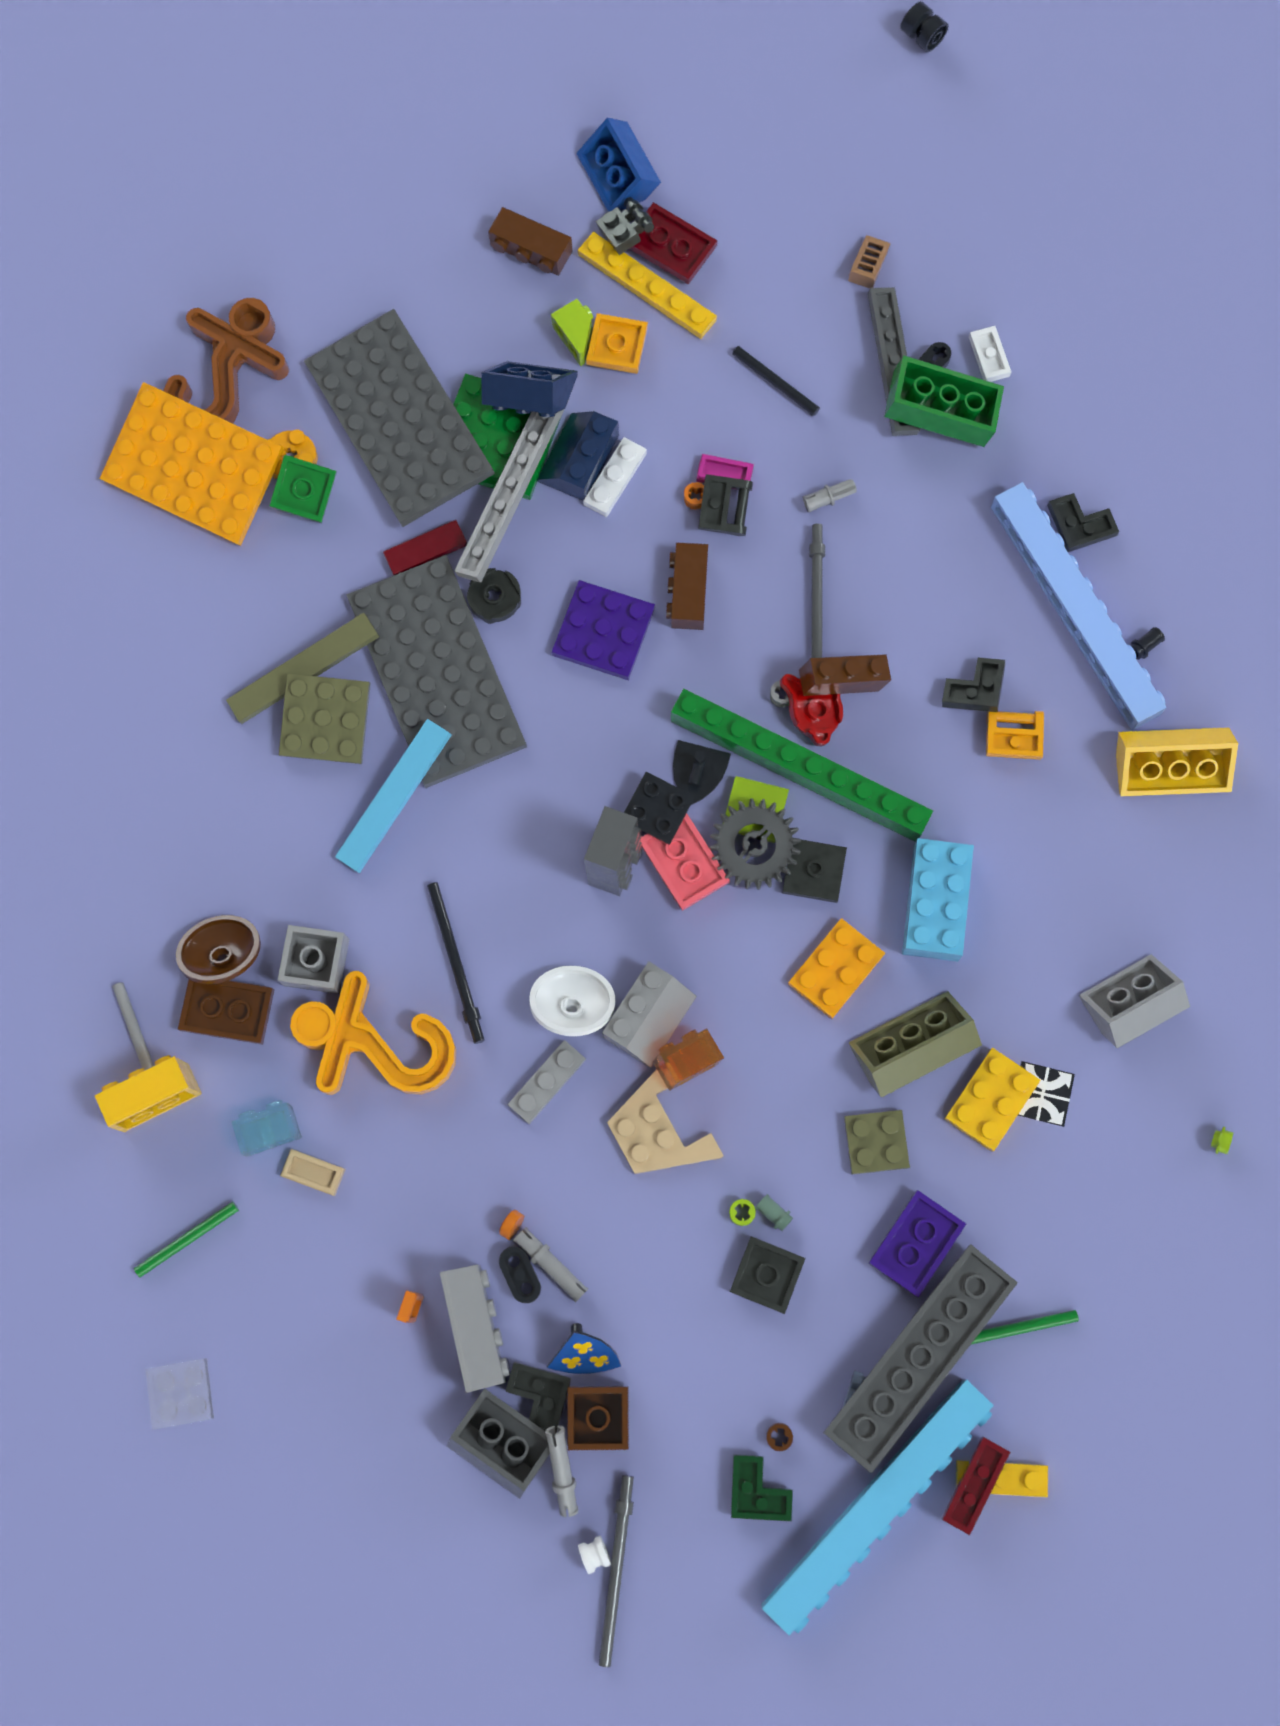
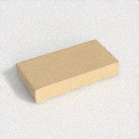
(312, 1172)

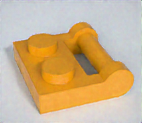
(1013, 741)

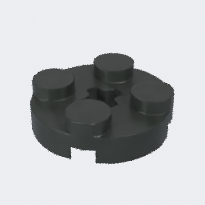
(500, 609)

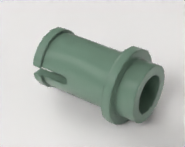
(774, 1213)

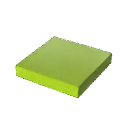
(745, 789)

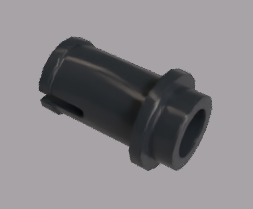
(1147, 642)

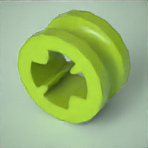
(751, 1212)

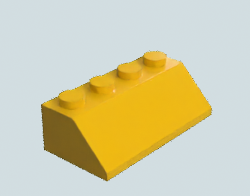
(1176, 761)

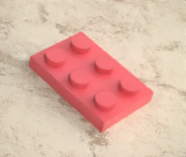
(685, 864)

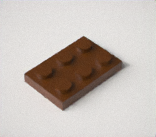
(227, 1010)

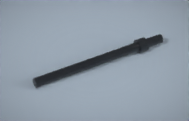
(471, 1013)

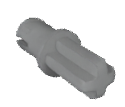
(829, 495)

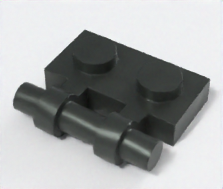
(617, 226)

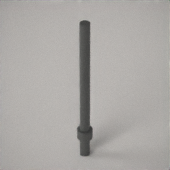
(817, 553)
(623, 1508)

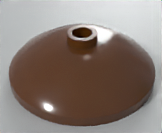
(218, 949)

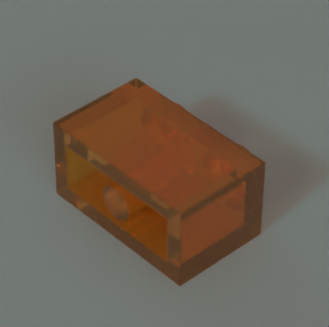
(688, 1058)

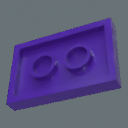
(917, 1243)

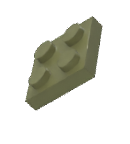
(876, 1142)

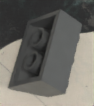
(500, 1443)

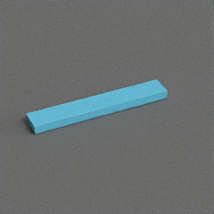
(393, 795)

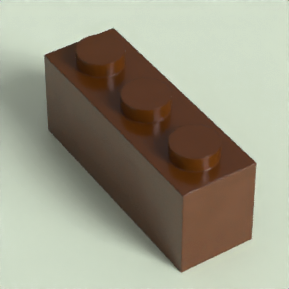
(530, 241)
(688, 586)
(844, 674)

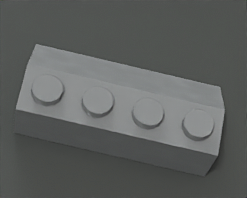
(473, 1327)

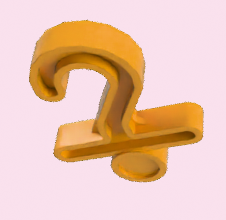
(350, 1031)

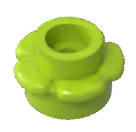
(1222, 1141)

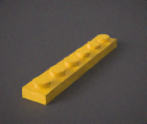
(647, 285)

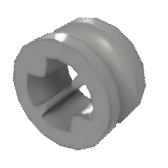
(775, 697)

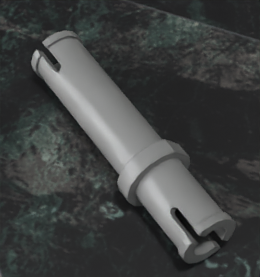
(550, 1264)
(563, 1481)

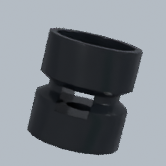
(924, 26)

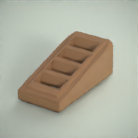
(861, 276)

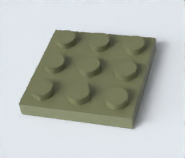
(324, 718)

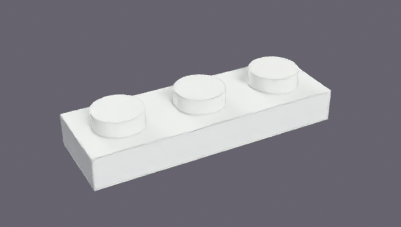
(615, 477)

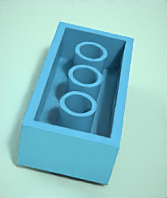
(938, 900)

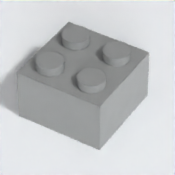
(313, 959)

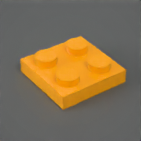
(617, 343)

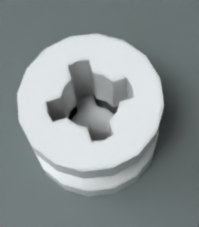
(594, 1554)

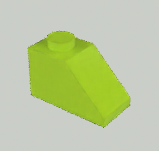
(574, 328)

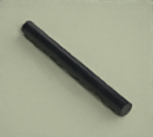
(776, 381)

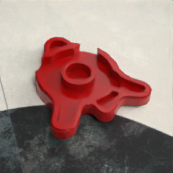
(815, 714)

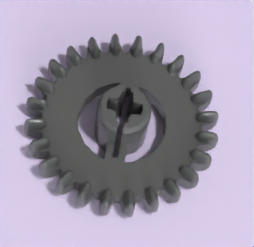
(773, 823)

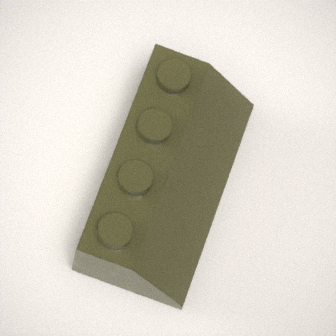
(915, 1043)

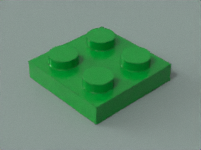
(303, 488)

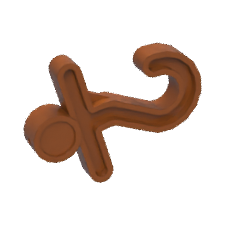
(233, 345)

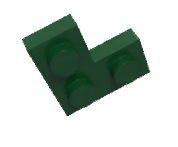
(753, 1500)

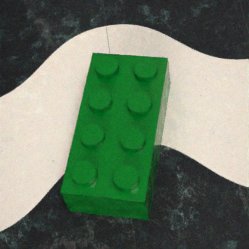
(944, 401)

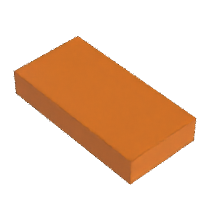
(410, 1307)

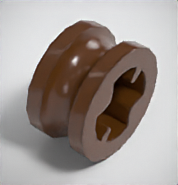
(771, 1441)

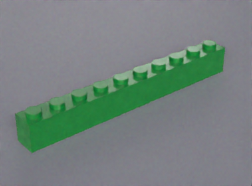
(800, 765)

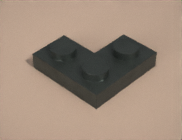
(1080, 529)
(980, 694)
(543, 1387)

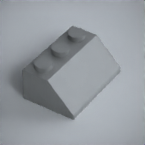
(1135, 1000)
(649, 1014)

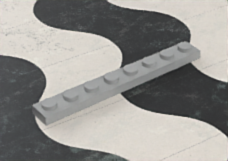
(506, 496)

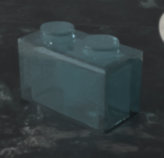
(266, 1128)

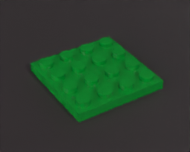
(494, 430)

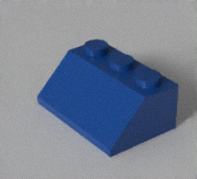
(617, 165)

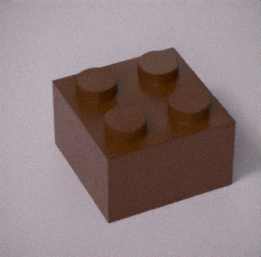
(598, 1418)

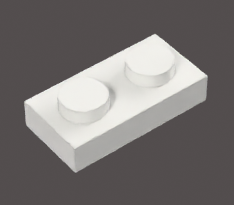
(990, 354)

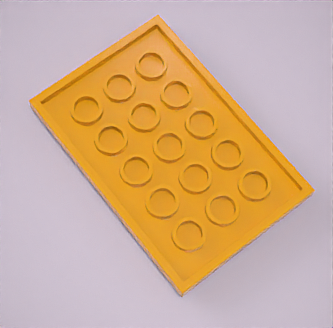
(192, 463)

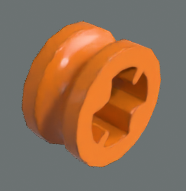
(694, 503)

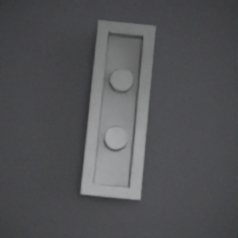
(546, 1082)

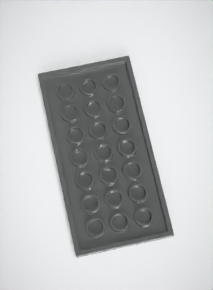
(399, 417)
(438, 667)

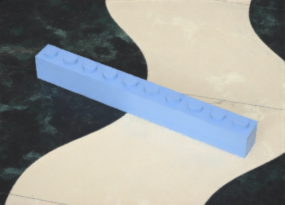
(1078, 606)

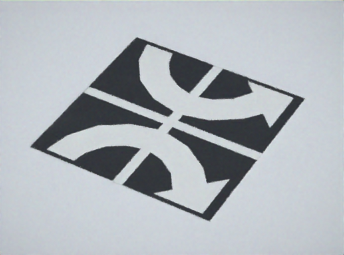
(1051, 1096)

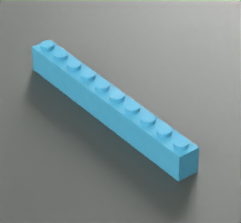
(876, 1507)

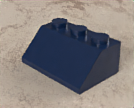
(527, 388)
(580, 453)

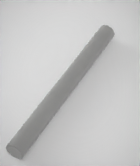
(133, 1026)

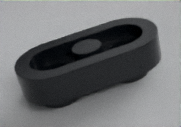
(519, 1275)

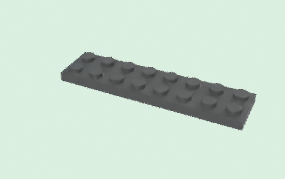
(920, 1358)

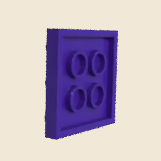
(603, 630)

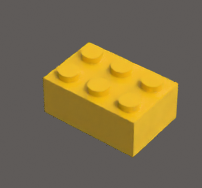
(147, 1093)

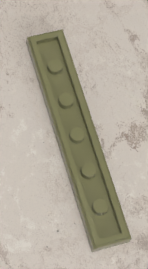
(309, 662)

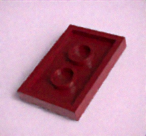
(674, 244)

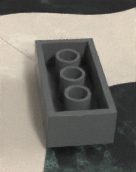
(613, 851)

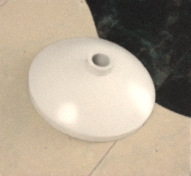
(575, 991)

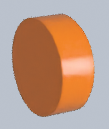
(511, 1224)

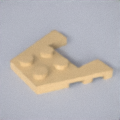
(649, 1136)

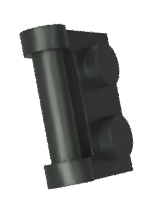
(716, 504)

